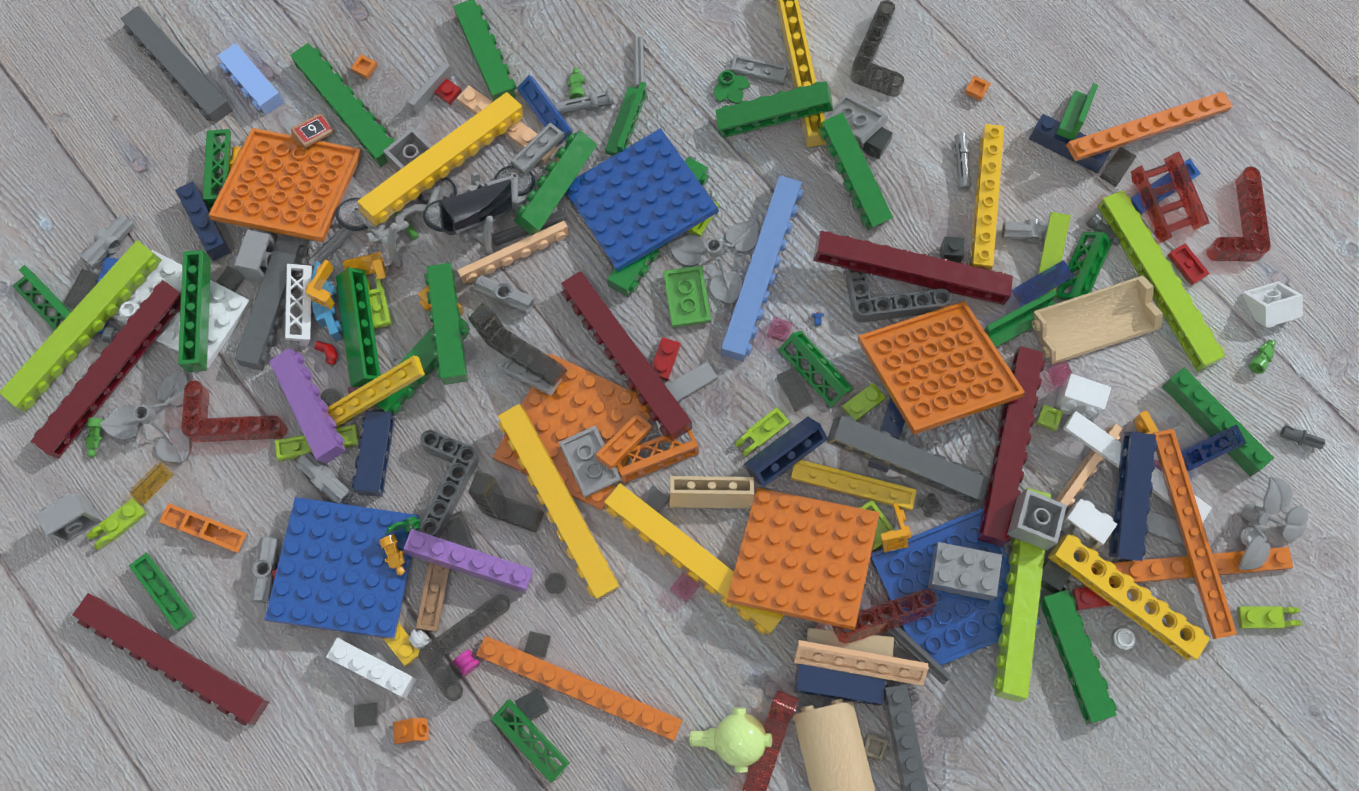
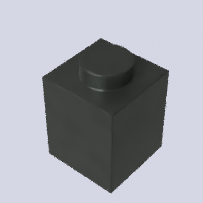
(878, 143)
(952, 249)
(1054, 577)
(532, 704)

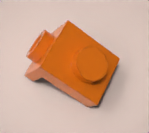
(410, 730)

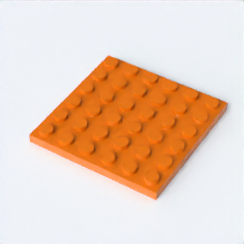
(286, 186)
(940, 367)
(576, 405)
(804, 558)

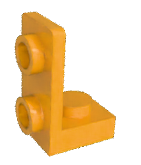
(371, 263)
(314, 288)
(1144, 423)
(896, 539)

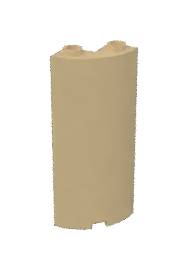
(1097, 320)
(833, 748)

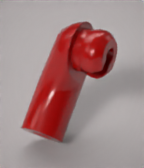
(329, 351)

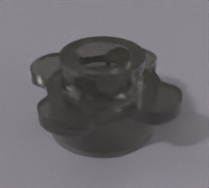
(930, 499)

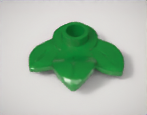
(731, 90)
(407, 524)

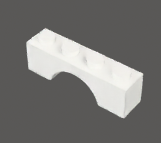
(371, 668)

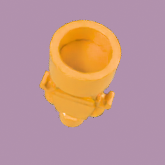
(395, 558)

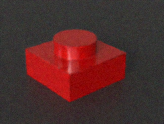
(448, 91)

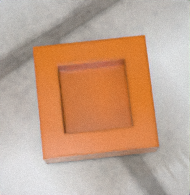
(364, 66)
(977, 88)

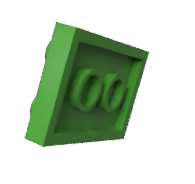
(687, 296)

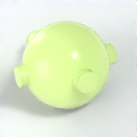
(737, 739)

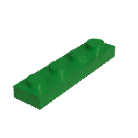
(162, 591)

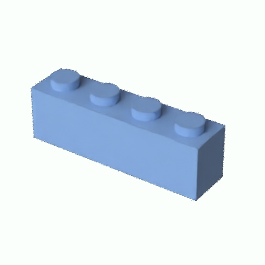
(251, 80)

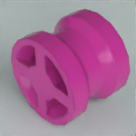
(466, 662)

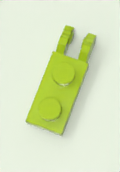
(379, 305)
(763, 430)
(117, 523)
(1266, 617)

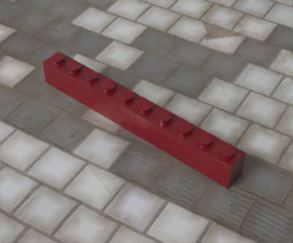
(913, 267)
(627, 357)
(108, 370)
(1010, 449)
(171, 659)

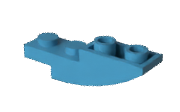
(325, 316)

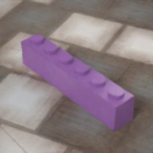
(308, 406)
(468, 561)

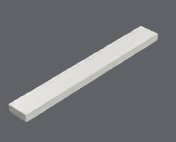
(1110, 449)

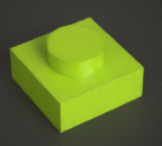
(1049, 418)

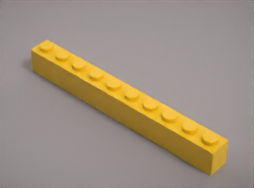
(799, 61)
(440, 159)
(559, 502)
(683, 552)

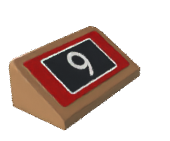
(311, 130)

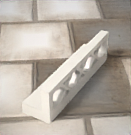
(304, 305)

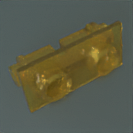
(148, 487)

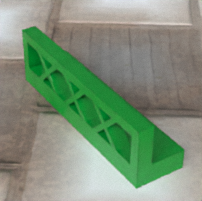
(1076, 113)
(626, 119)
(213, 163)
(1088, 267)
(48, 295)
(1018, 321)
(820, 363)
(527, 742)

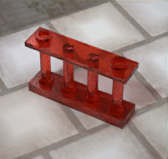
(1185, 188)

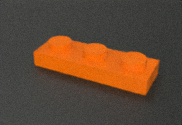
(623, 441)

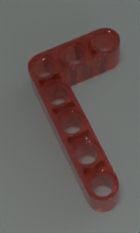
(1249, 223)
(226, 424)
(893, 609)
(777, 721)

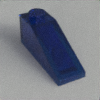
(1042, 283)
(1212, 447)

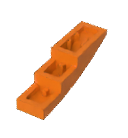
(202, 528)

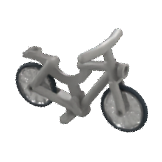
(520, 186)
(351, 218)

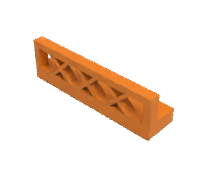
(657, 461)

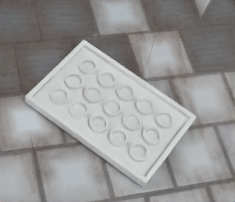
(225, 308)

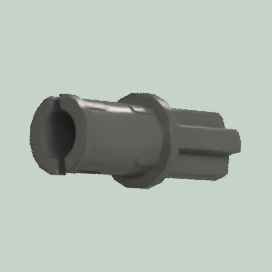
(1302, 437)

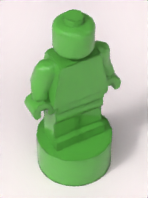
(576, 81)
(1266, 353)
(93, 436)

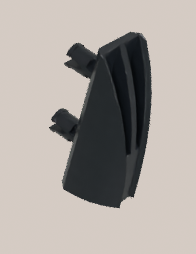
(472, 208)

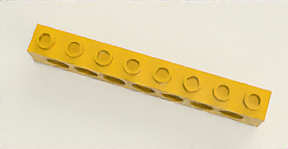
(986, 197)
(1194, 637)

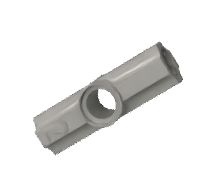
(1030, 231)
(107, 241)
(493, 290)
(324, 479)
(266, 556)

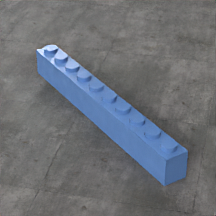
(761, 269)

